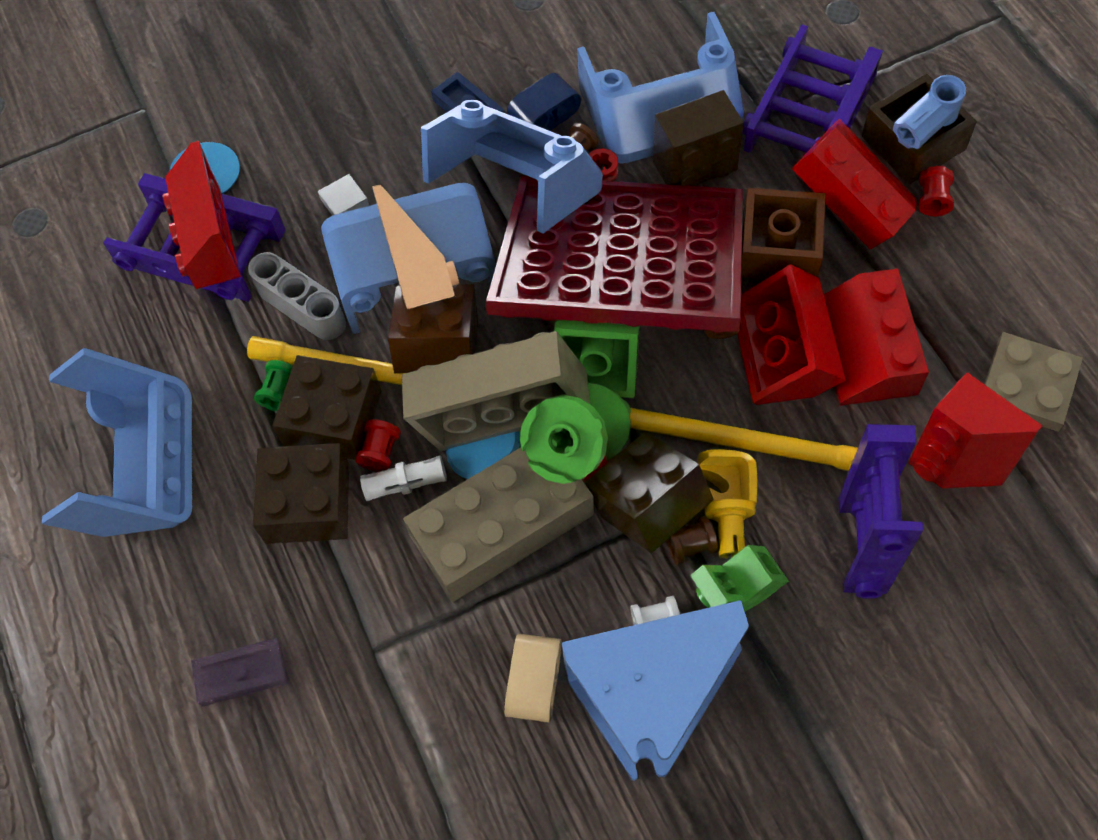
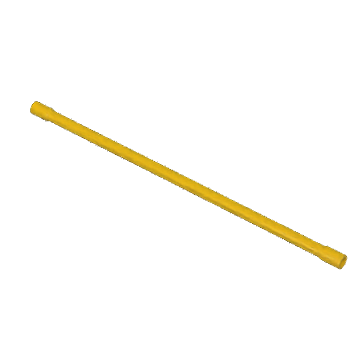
(837, 456)

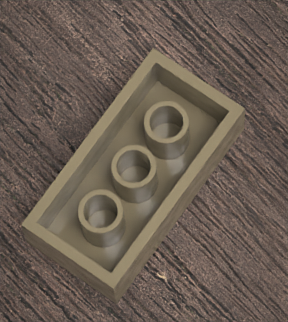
(490, 390)
(494, 522)

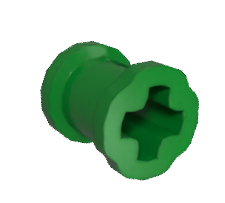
(274, 384)

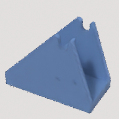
(655, 680)

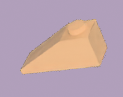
(418, 263)

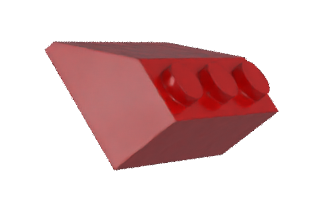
(856, 185)
(199, 221)
(788, 338)
(875, 339)
(972, 438)

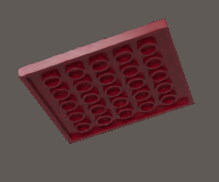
(625, 258)

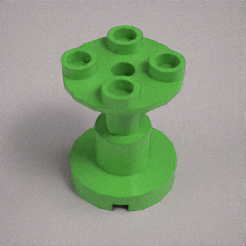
(570, 436)

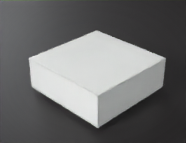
(343, 196)

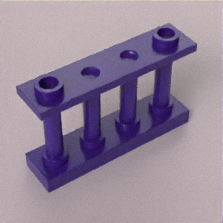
(848, 97)
(242, 215)
(875, 500)

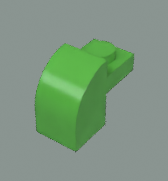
(746, 577)

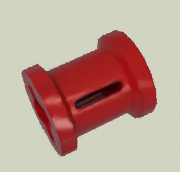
(936, 191)
(377, 445)

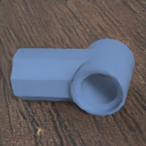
(931, 112)

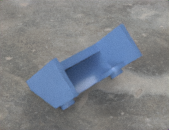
(627, 113)
(558, 162)
(362, 256)
(150, 447)

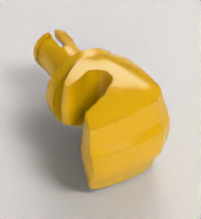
(737, 479)

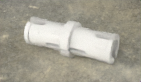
(403, 478)

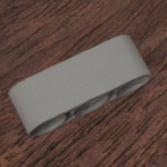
(289, 282)

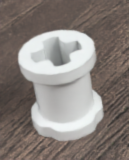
(654, 612)

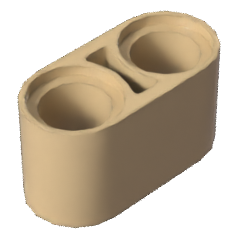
(533, 678)

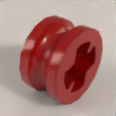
(607, 157)

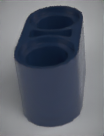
(546, 102)

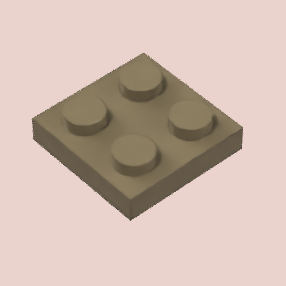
(1034, 378)

